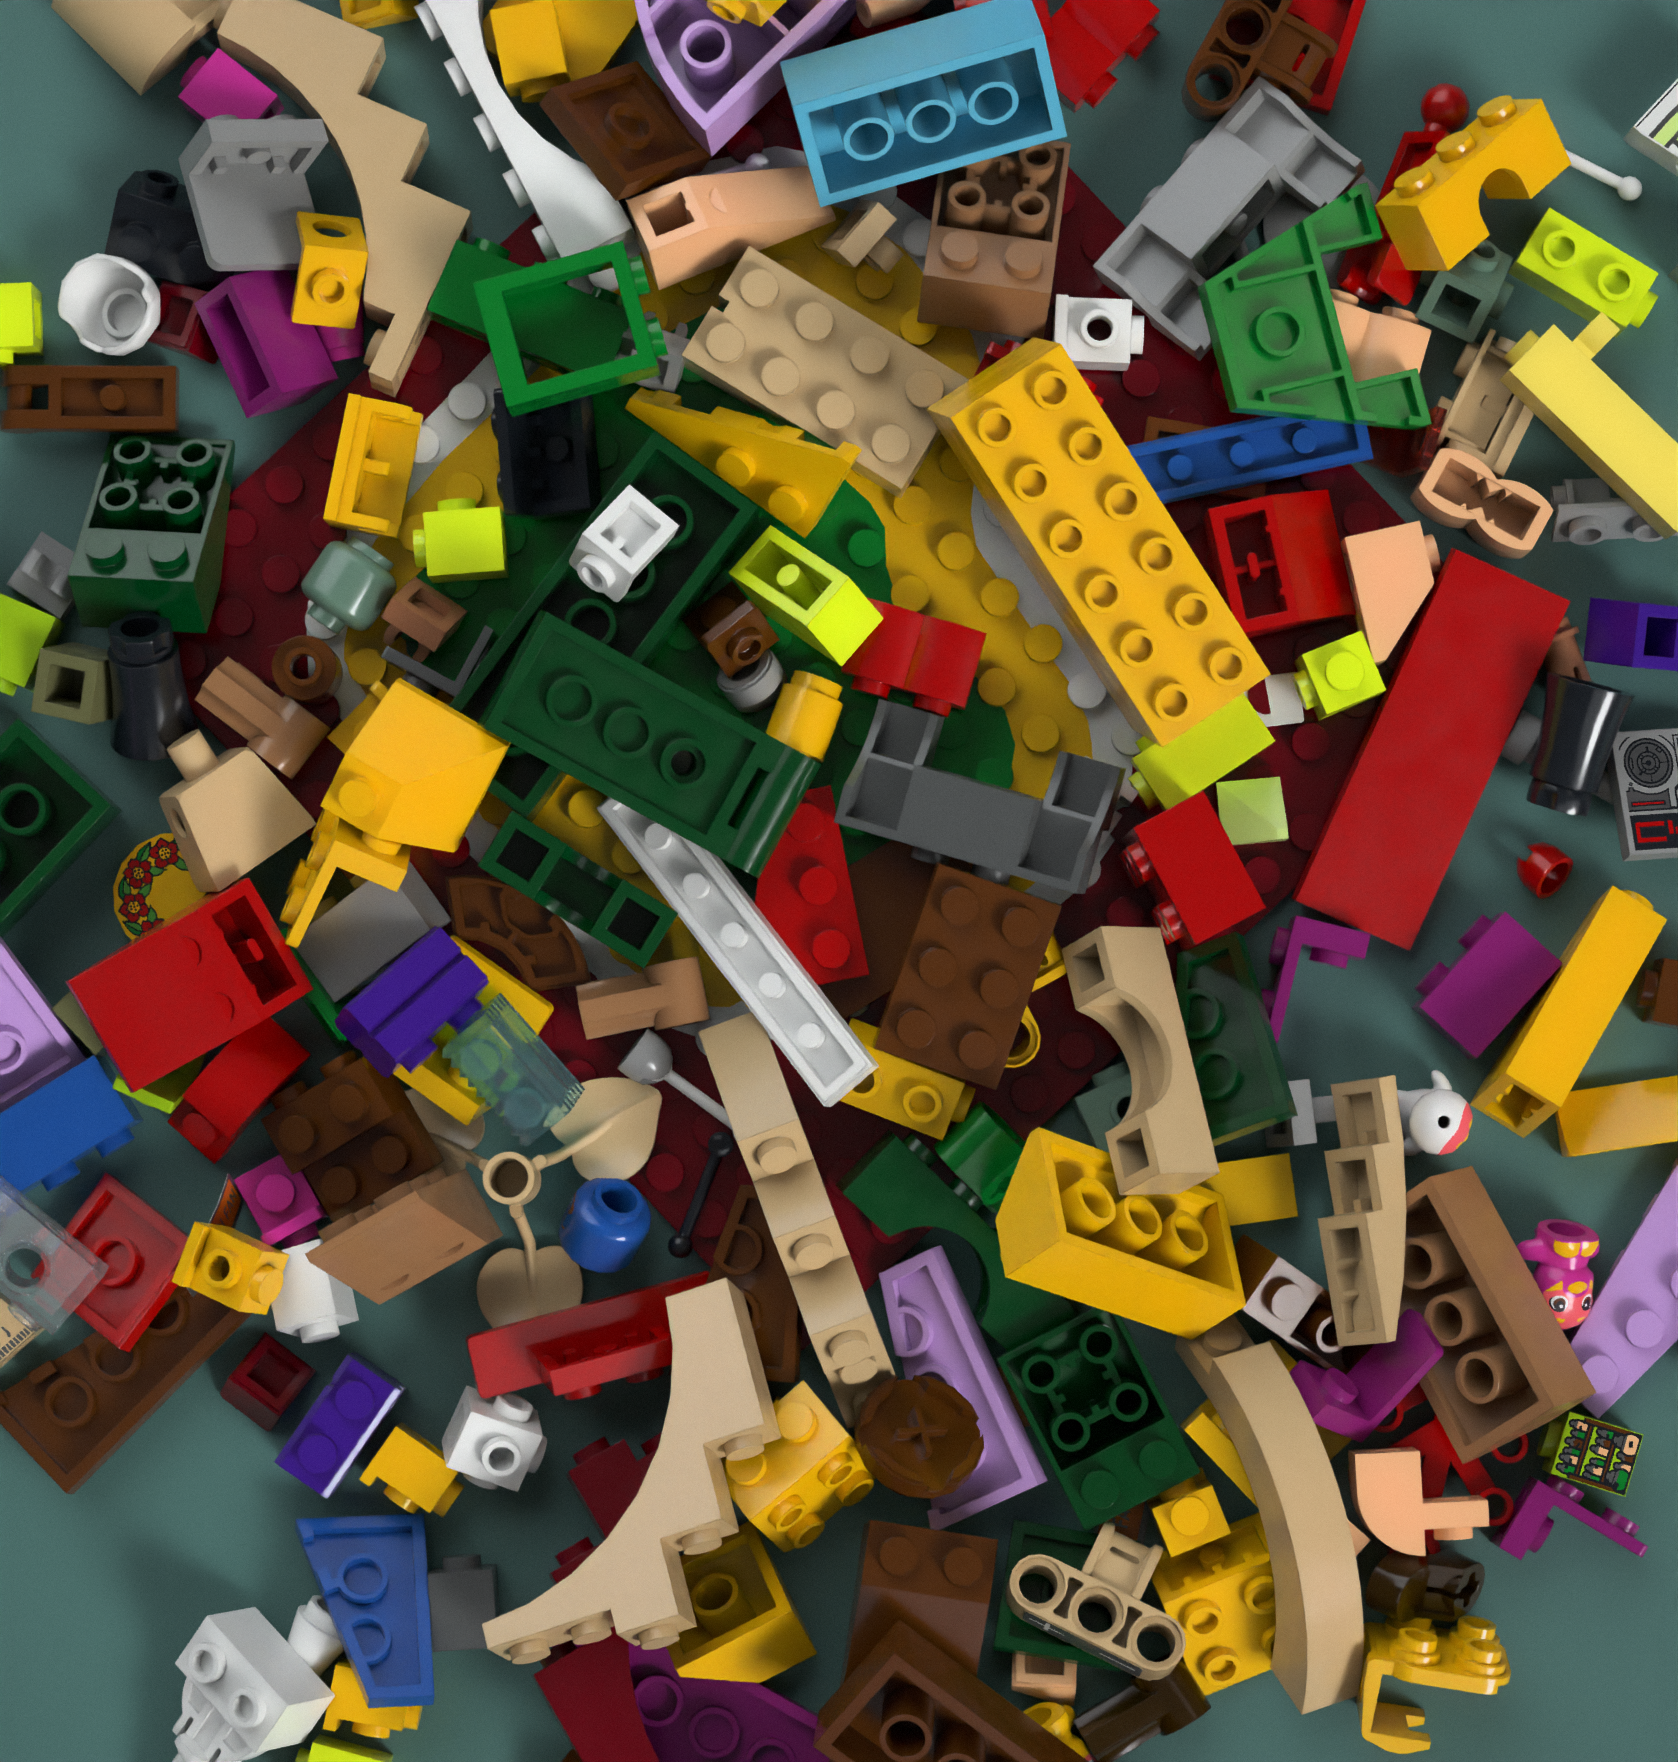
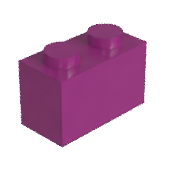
(260, 347)
(1485, 983)

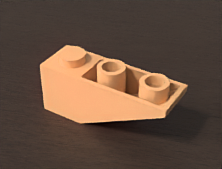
(717, 216)

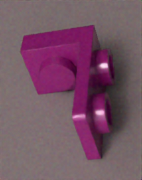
(1329, 946)
(1375, 1385)
(1531, 1525)

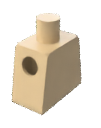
(227, 811)

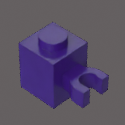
(1632, 634)

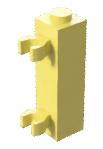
(1598, 418)

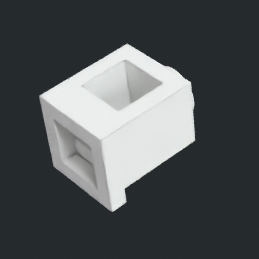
(1070, 325)

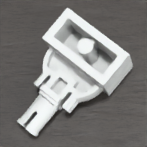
(244, 1691)

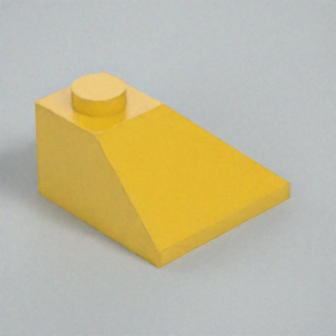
(415, 771)
(742, 1615)

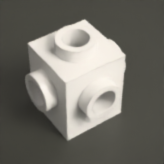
(494, 1440)

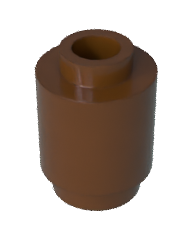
(321, 684)

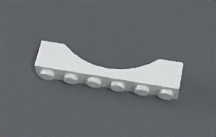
(563, 192)

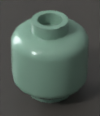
(348, 585)

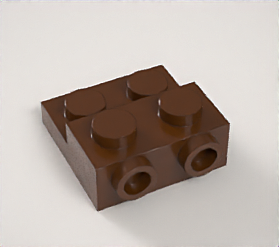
(350, 1135)

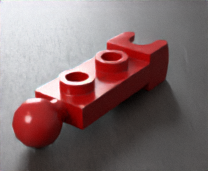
(1377, 266)

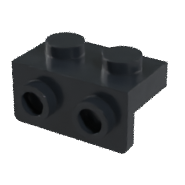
(159, 232)
(547, 459)

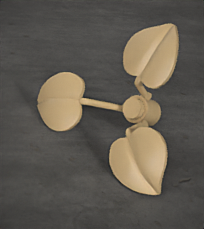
(608, 1137)

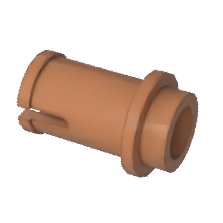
(1564, 653)

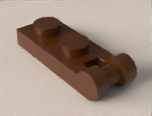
(92, 399)

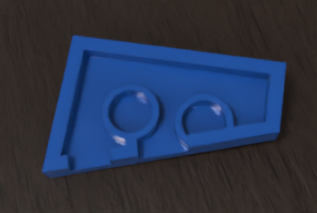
(377, 1599)

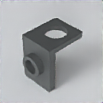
(433, 682)

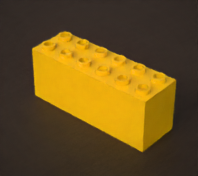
(1098, 540)

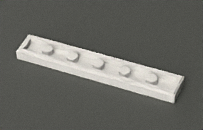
(748, 954)

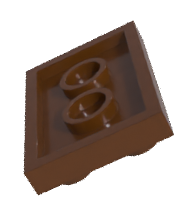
(966, 975)

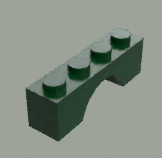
(902, 1193)

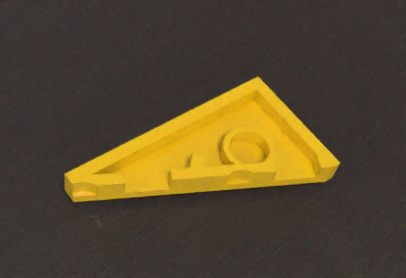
(758, 459)

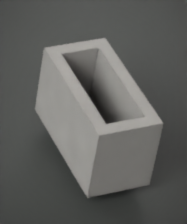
(368, 931)

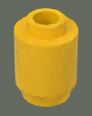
(806, 714)

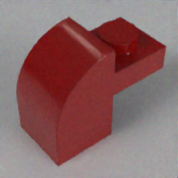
(237, 1087)

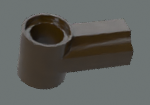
(1142, 1712)

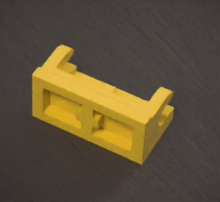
(373, 467)

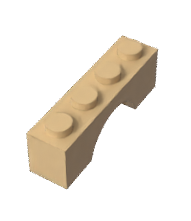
(1128, 988)

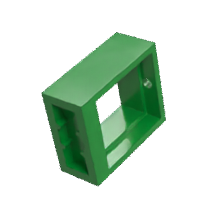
(647, 334)

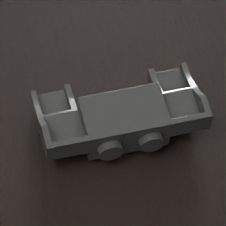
(959, 817)

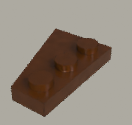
(754, 1266)

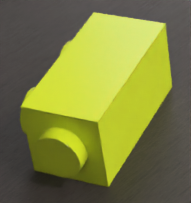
(1585, 272)
(1198, 755)

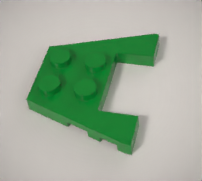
(1282, 335)

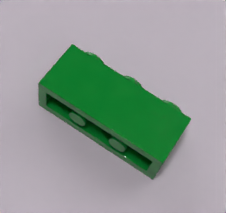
(552, 324)

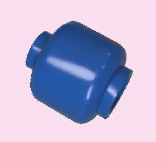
(605, 1225)

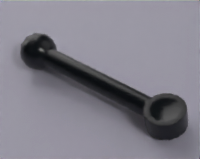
(719, 1145)

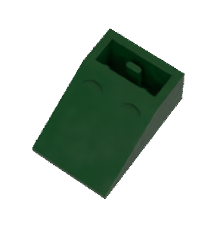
(154, 531)
(1098, 1416)

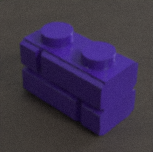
(412, 1003)
(340, 1424)

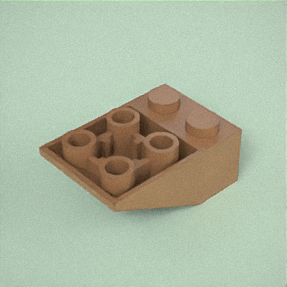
(996, 242)
(406, 1235)

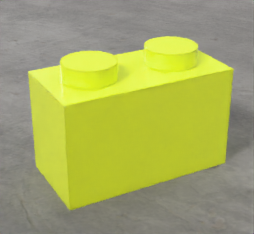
(806, 595)

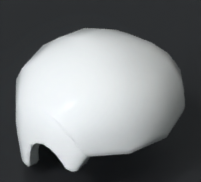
(110, 304)

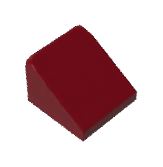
(181, 324)
(266, 1382)

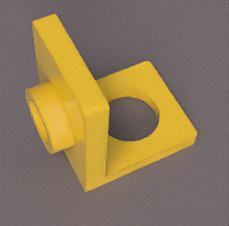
(329, 271)

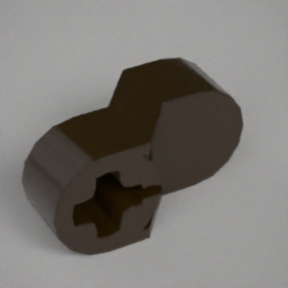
(1425, 1586)

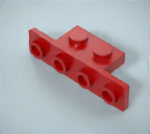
(581, 1345)

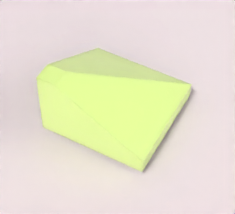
(1252, 810)

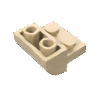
(139, 36)

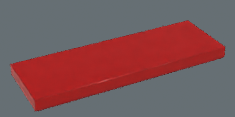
(1430, 749)

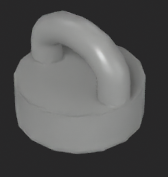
(755, 684)

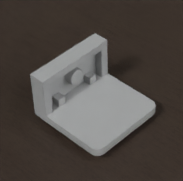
(248, 187)

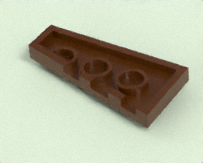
(97, 1396)

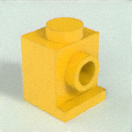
(231, 1268)
(414, 1473)
(1188, 1515)
(351, 1706)

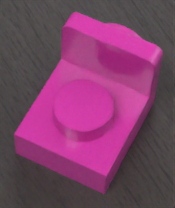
(281, 1203)

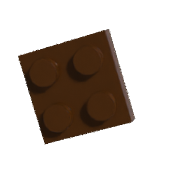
(624, 130)

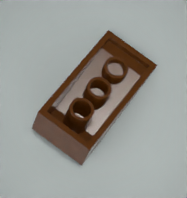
(929, 1582)

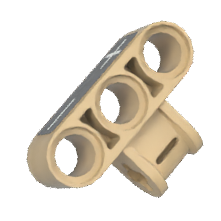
(1112, 1577)

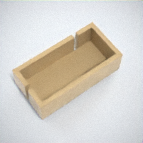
(821, 369)

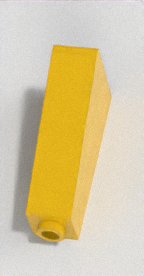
(1570, 1013)

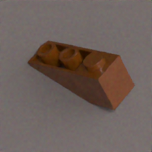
(1292, 1306)

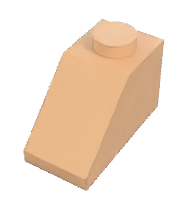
(1389, 581)

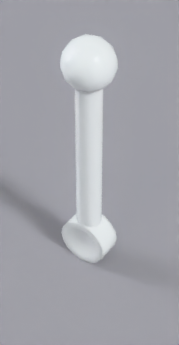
(1628, 188)

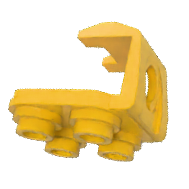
(1418, 1652)

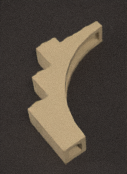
(798, 1210)
(684, 1504)

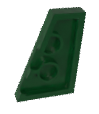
(1231, 1040)

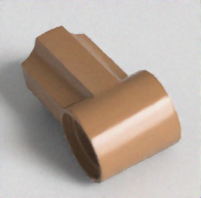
(273, 725)
(659, 997)

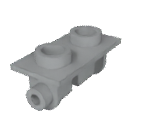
(1590, 515)

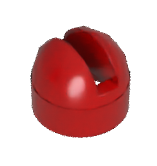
(1544, 869)

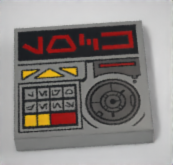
(1645, 793)

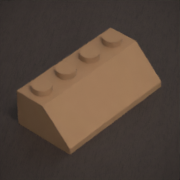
(1501, 1344)

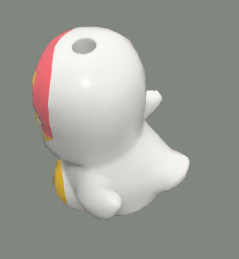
(1420, 1117)

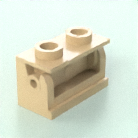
(1484, 413)

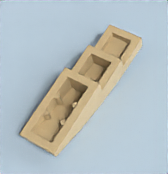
(1368, 1229)

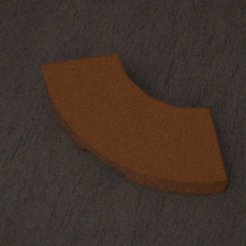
(519, 927)

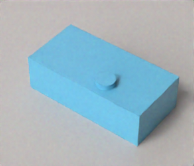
(924, 99)

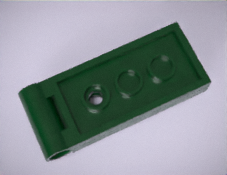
(622, 726)

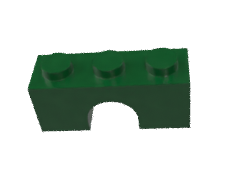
(577, 889)

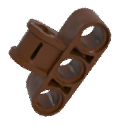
(1271, 57)

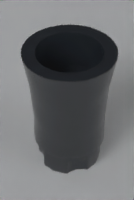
(146, 687)
(1574, 742)

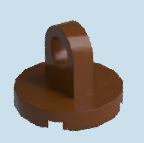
(918, 1436)

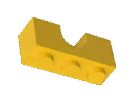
(1436, 206)

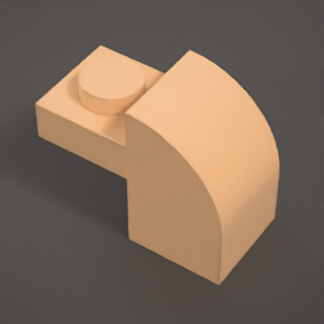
(1391, 1503)

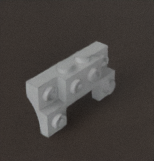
(1215, 202)

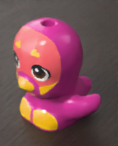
(1562, 1269)

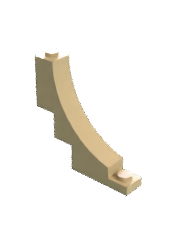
(408, 232)

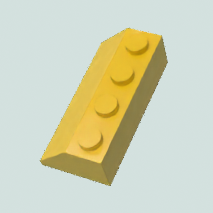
(1130, 1255)

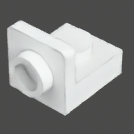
(621, 543)

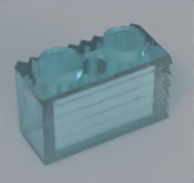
(513, 1070)

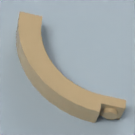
(1301, 1512)

